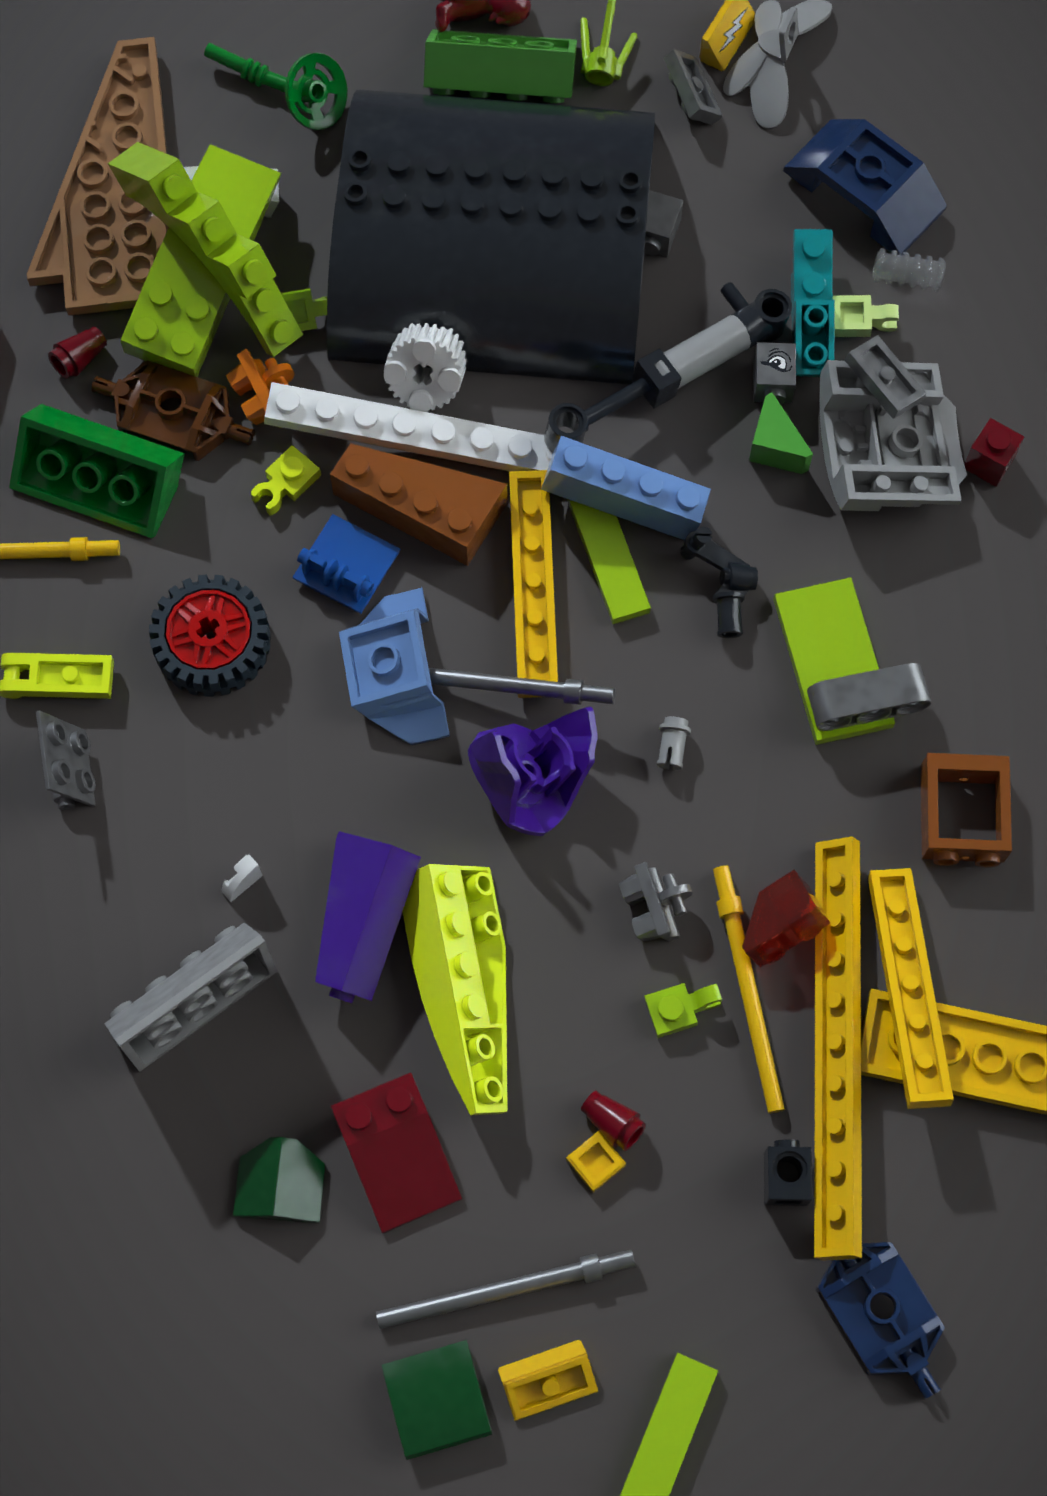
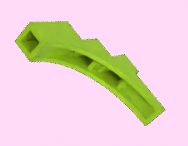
(201, 223)

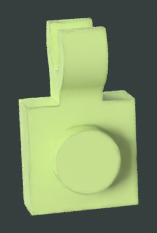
(857, 316)

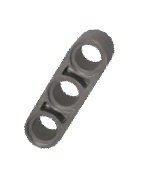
(869, 696)

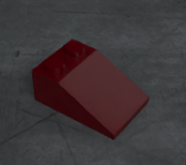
(396, 1152)

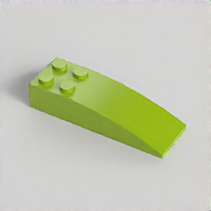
(180, 296)

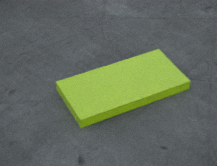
(827, 642)

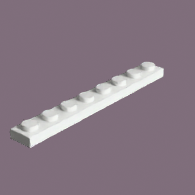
(405, 429)

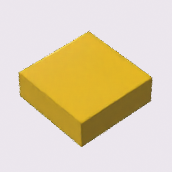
(596, 1161)

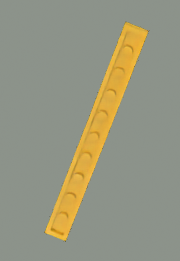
(838, 1054)

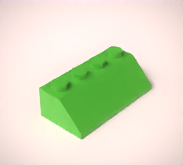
(500, 65)

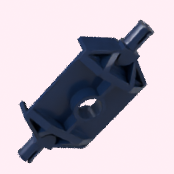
(889, 1344)

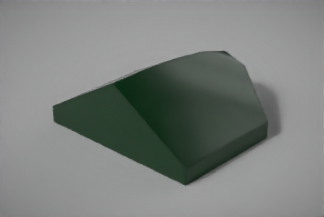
(280, 1182)

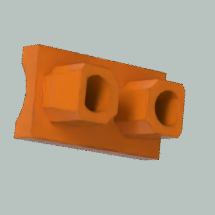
(253, 374)

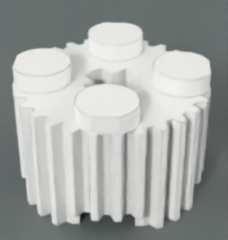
(419, 385)

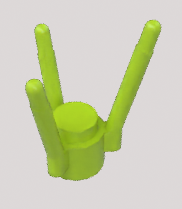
(602, 65)

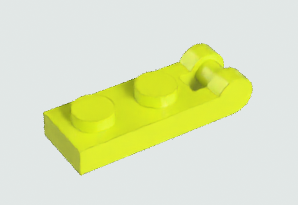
(57, 675)

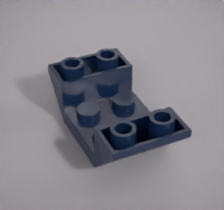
(872, 176)

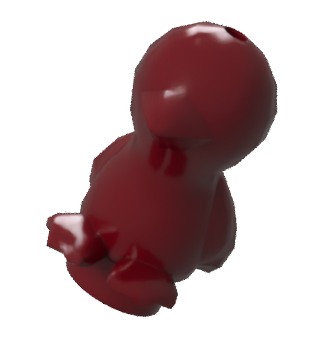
(502, 11)

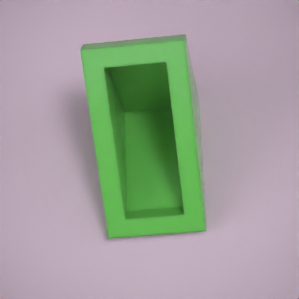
(778, 440)

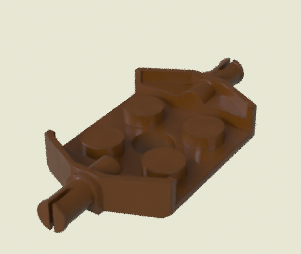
(198, 423)

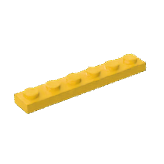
(533, 577)
(910, 989)

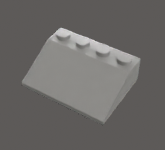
(191, 995)

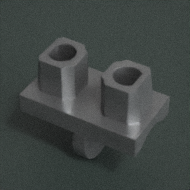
(648, 886)

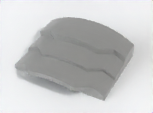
(885, 459)

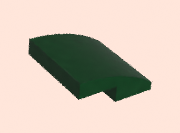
(436, 1400)

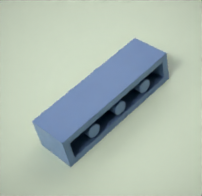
(625, 488)

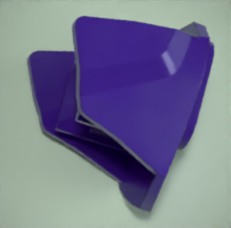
(535, 772)

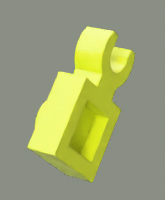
(288, 476)

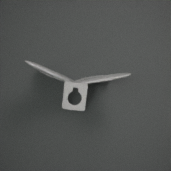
(763, 62)

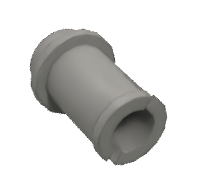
(673, 742)

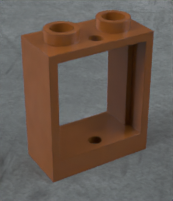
(965, 769)

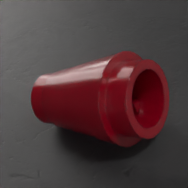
(76, 352)
(615, 1121)

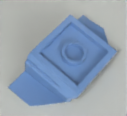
(391, 672)

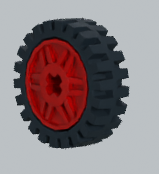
(216, 662)

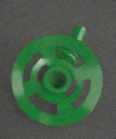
(299, 92)

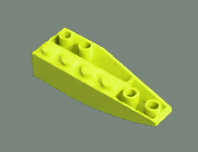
(462, 977)

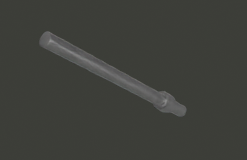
(571, 691)
(588, 1269)

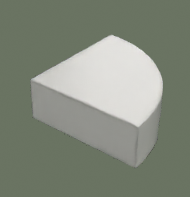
(247, 874)

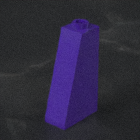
(362, 913)

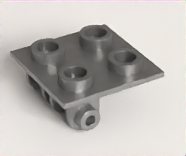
(65, 761)

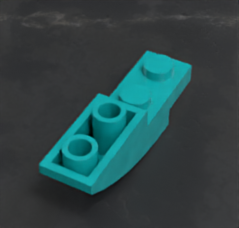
(812, 300)

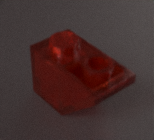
(782, 919)

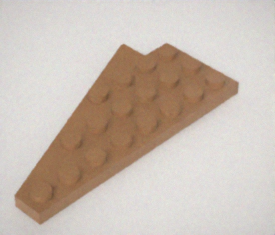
(95, 233)

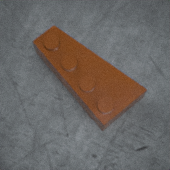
(421, 499)

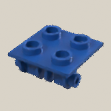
(345, 563)

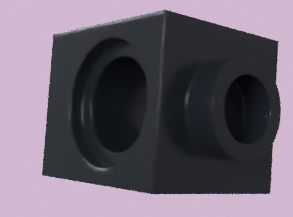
(787, 1193)

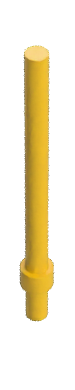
(77, 549)
(730, 910)

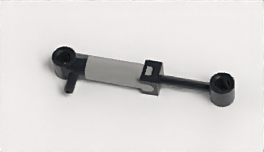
(663, 373)

